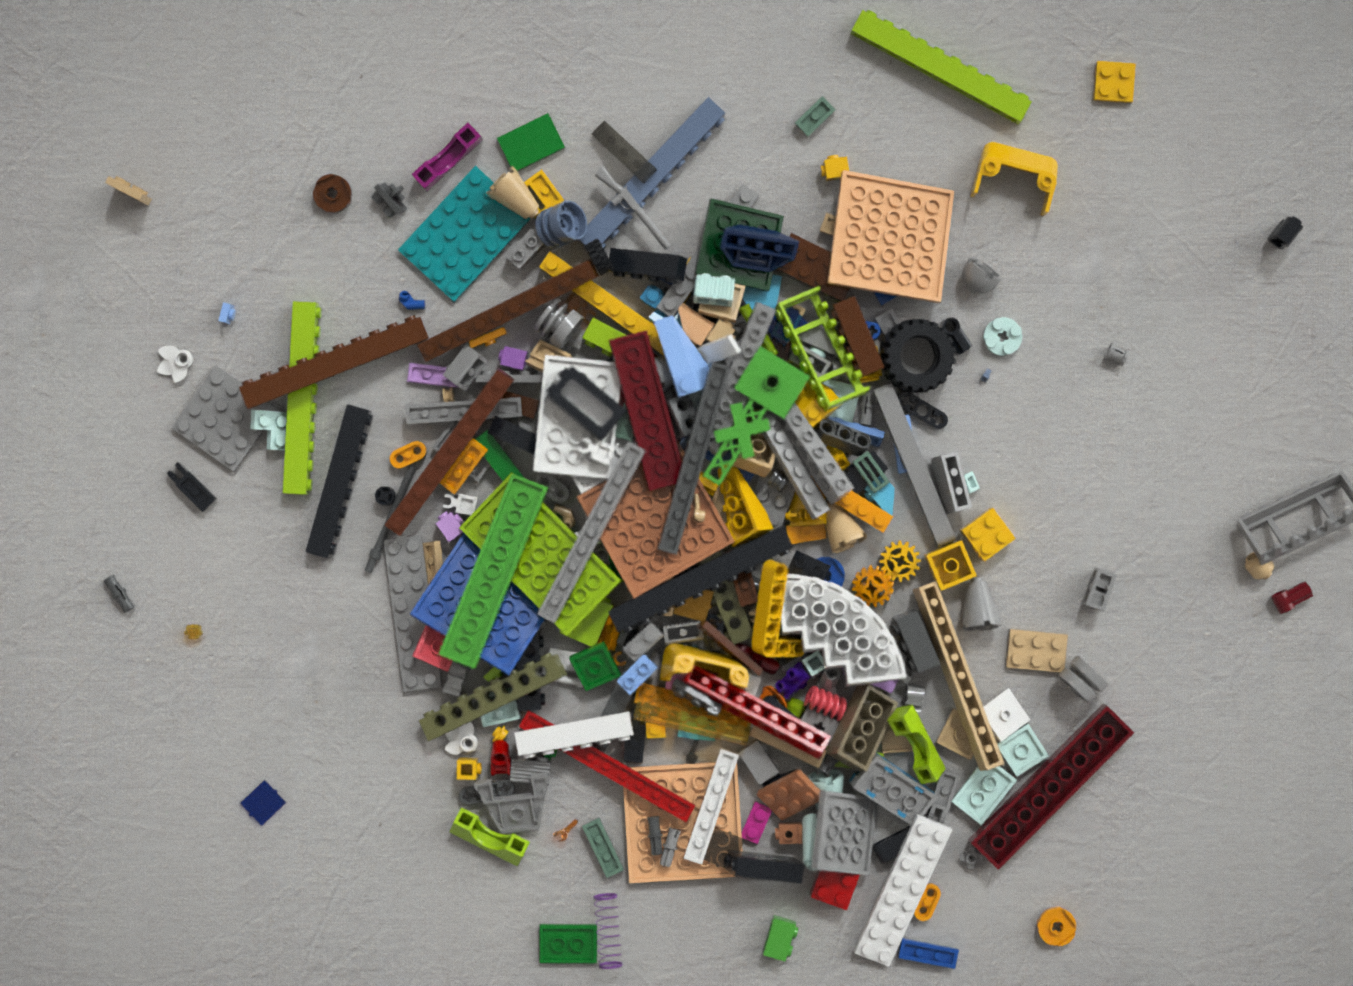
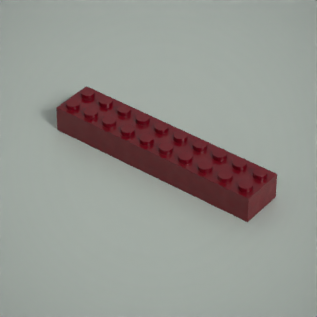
(1051, 786)

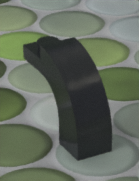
(513, 434)

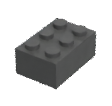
(915, 641)

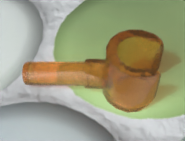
(564, 832)

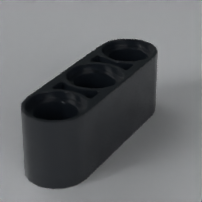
(889, 847)

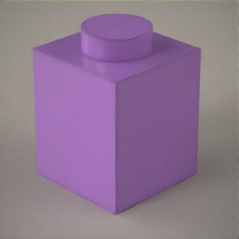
(513, 358)

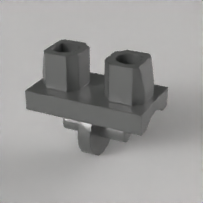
(392, 196)

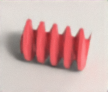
(826, 701)

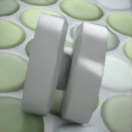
(1083, 679)

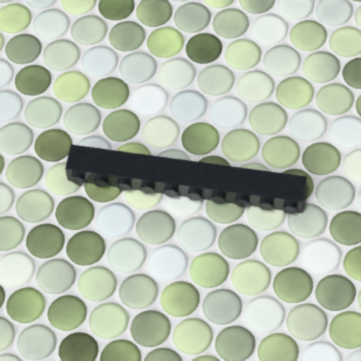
(699, 579)

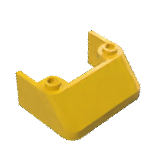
(998, 154)

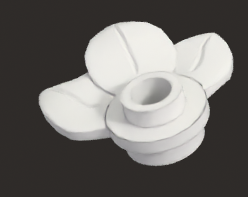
(172, 362)
(458, 739)

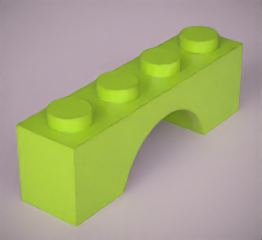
(927, 761)
(471, 829)

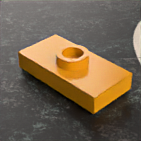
(488, 339)
(806, 533)

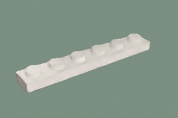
(711, 806)

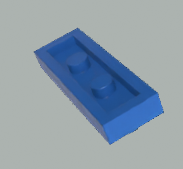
(928, 953)

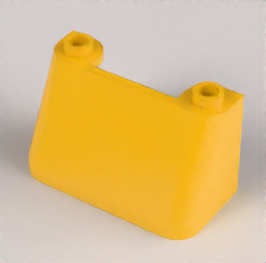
(681, 658)

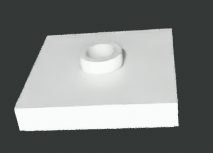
(1005, 714)

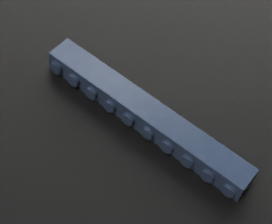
(665, 160)

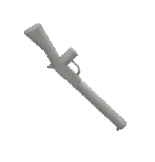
(623, 194)

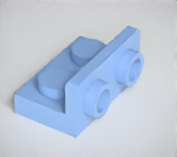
(637, 674)

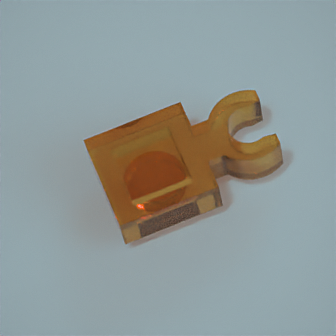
(578, 304)

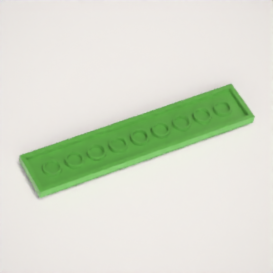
(493, 571)

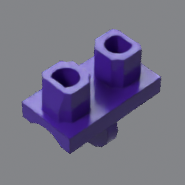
(795, 679)

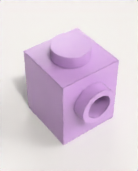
(449, 525)

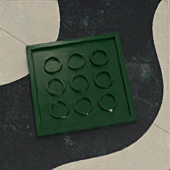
(712, 258)

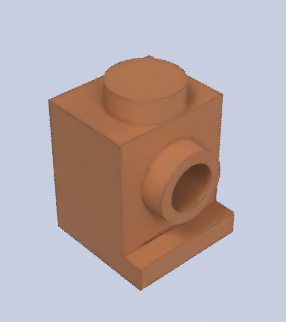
(794, 827)

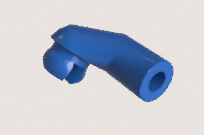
(409, 303)

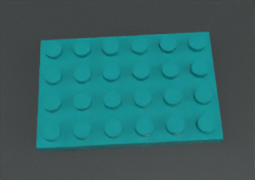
(462, 235)

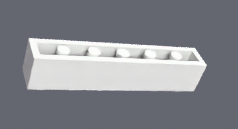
(574, 733)

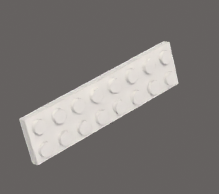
(902, 890)

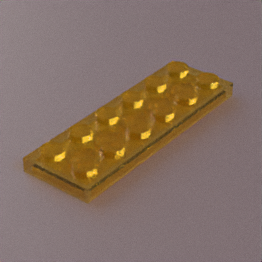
(663, 708)

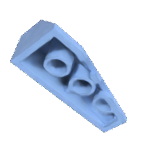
(683, 359)

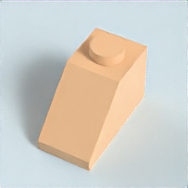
(695, 325)

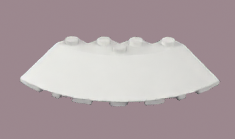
(842, 629)

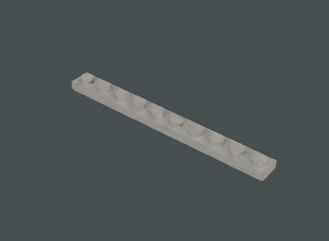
(591, 532)

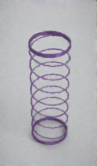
(618, 964)

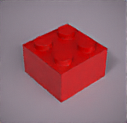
(834, 887)

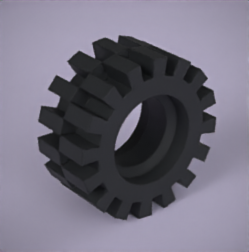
(599, 257)

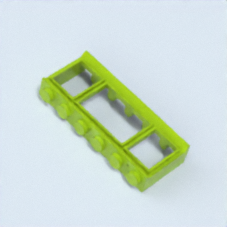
(836, 341)

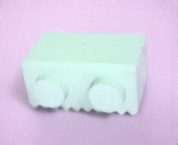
(714, 290)

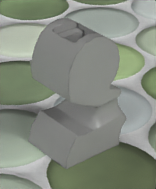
(455, 679)
(915, 695)

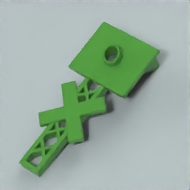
(776, 399)

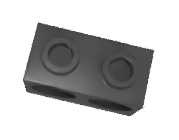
(680, 417)

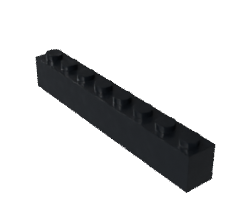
(338, 481)

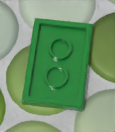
(531, 142)
(568, 943)

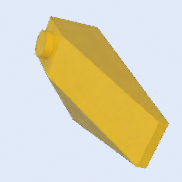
(809, 406)
(743, 510)

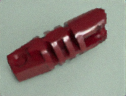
(766, 663)

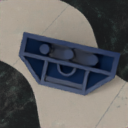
(757, 247)

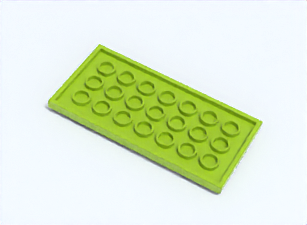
(543, 559)

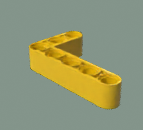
(769, 613)

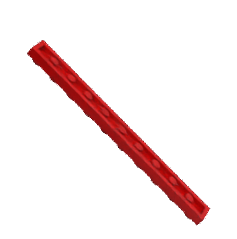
(620, 773)

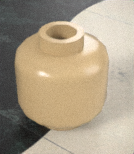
(1256, 570)

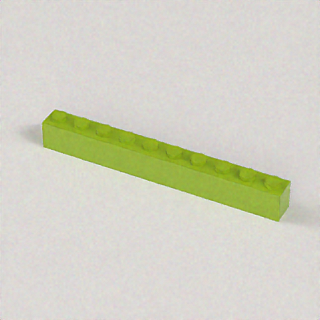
(941, 67)
(301, 402)

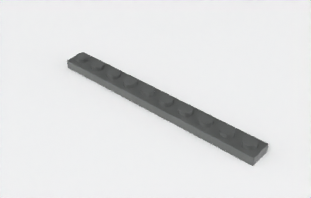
(693, 457)

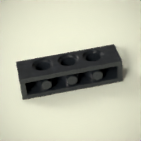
(535, 701)

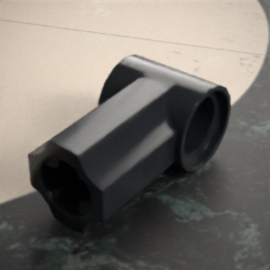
(959, 338)

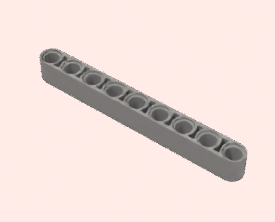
(915, 465)

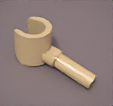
(698, 514)

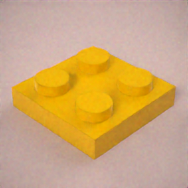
(1114, 81)

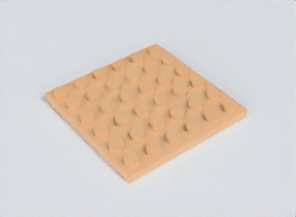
(890, 237)
(690, 783)

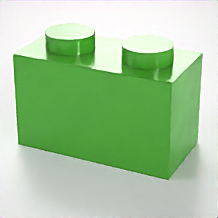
(779, 938)

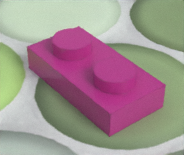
(756, 822)

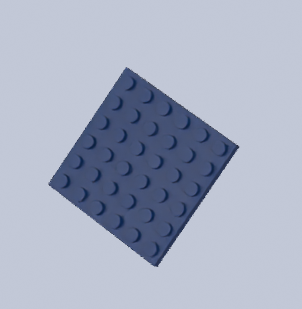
(514, 624)

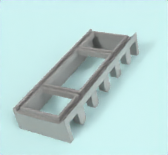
(1284, 505)

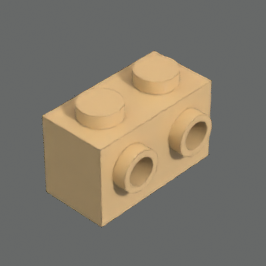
(721, 329)

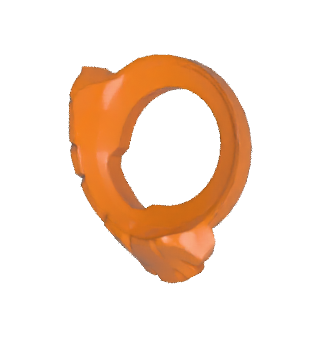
(769, 690)

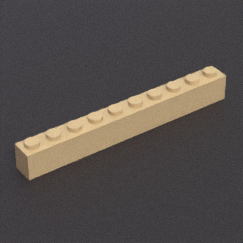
(958, 676)

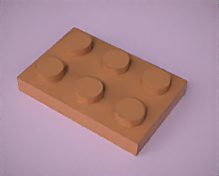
(790, 794)

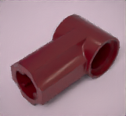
(1287, 599)

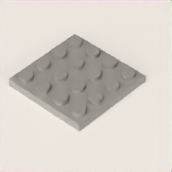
(220, 420)
(844, 833)

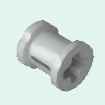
(1116, 354)

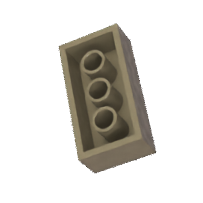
(862, 727)

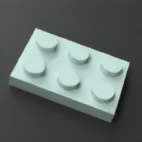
(983, 792)

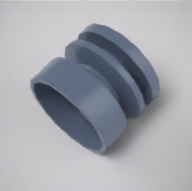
(561, 224)

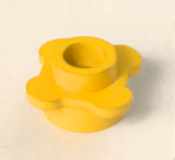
(499, 733)

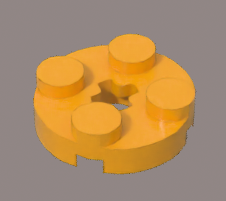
(1067, 926)

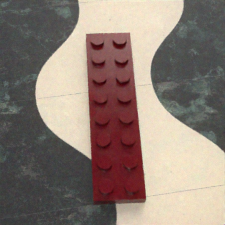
(647, 408)

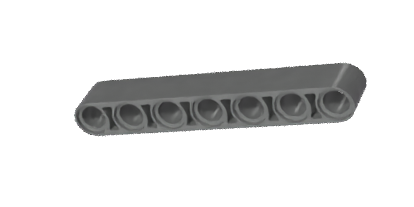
(619, 698)

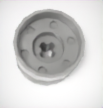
(558, 322)

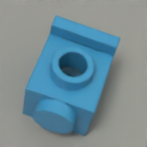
(652, 296)

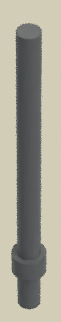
(376, 552)

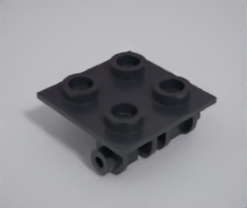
(808, 566)

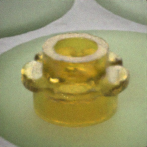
(193, 631)

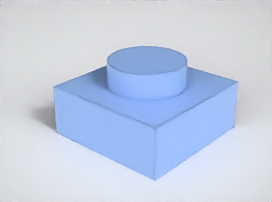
(227, 313)

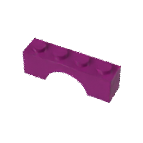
(437, 167)

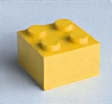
(987, 534)
(950, 565)

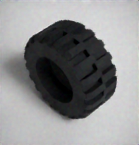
(941, 363)

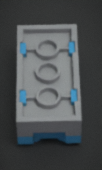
(893, 789)

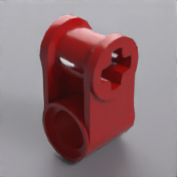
(500, 758)

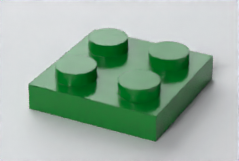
(594, 666)

